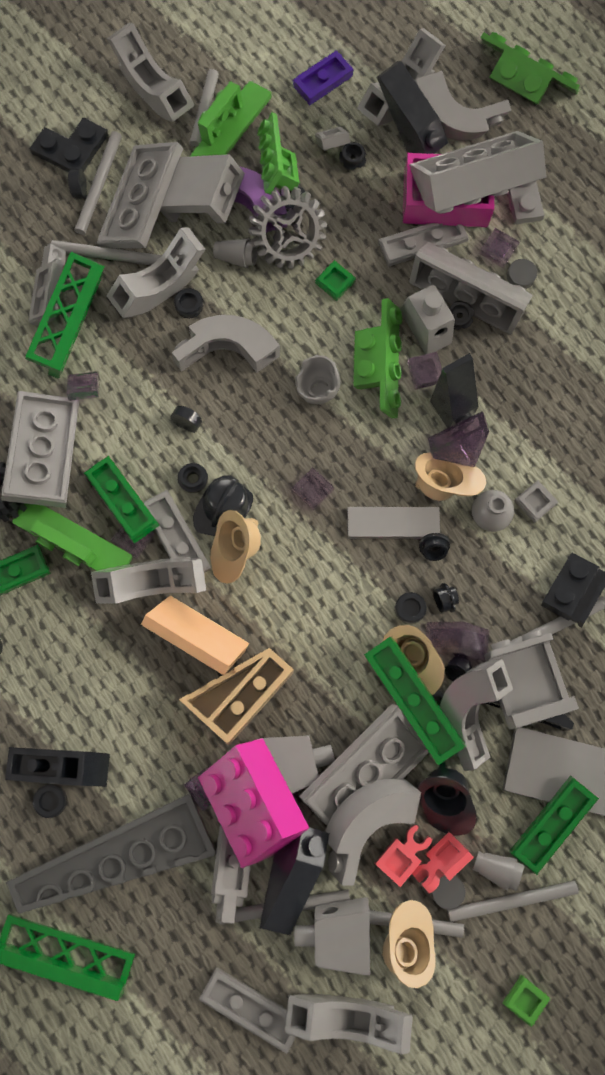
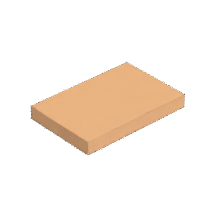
(195, 634)

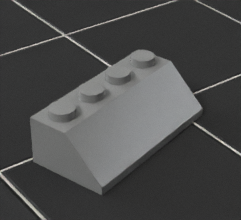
(479, 171)
(461, 280)

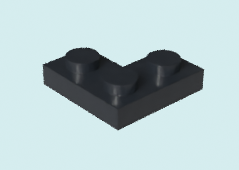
(70, 152)

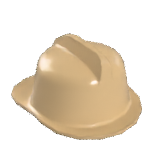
(444, 479)
(233, 544)
(420, 654)
(410, 944)

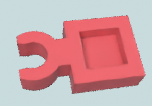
(399, 859)
(445, 859)

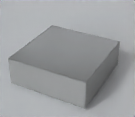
(332, 138)
(536, 501)

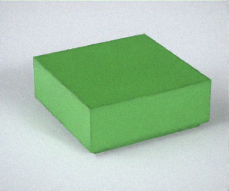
(526, 1000)

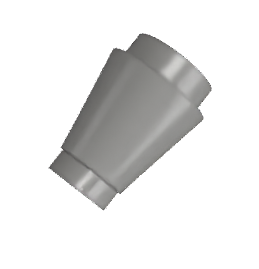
(236, 252)
(499, 869)

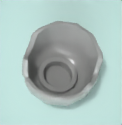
(318, 371)

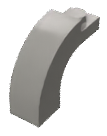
(418, 61)
(161, 92)
(459, 121)
(146, 289)
(231, 334)
(147, 579)
(461, 705)
(361, 815)
(348, 1018)

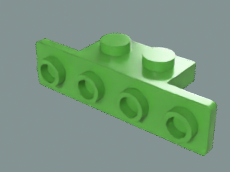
(523, 73)
(230, 117)
(277, 163)
(378, 358)
(73, 540)

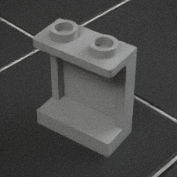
(203, 186)
(535, 680)

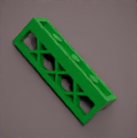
(76, 319)
(415, 700)
(61, 971)

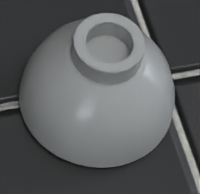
(493, 510)

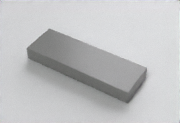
(406, 244)
(392, 522)
(173, 529)
(248, 1009)

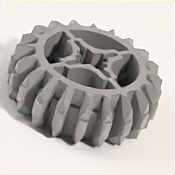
(293, 218)

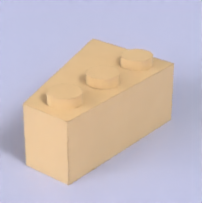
(239, 695)

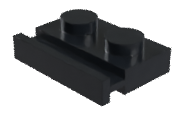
(575, 590)

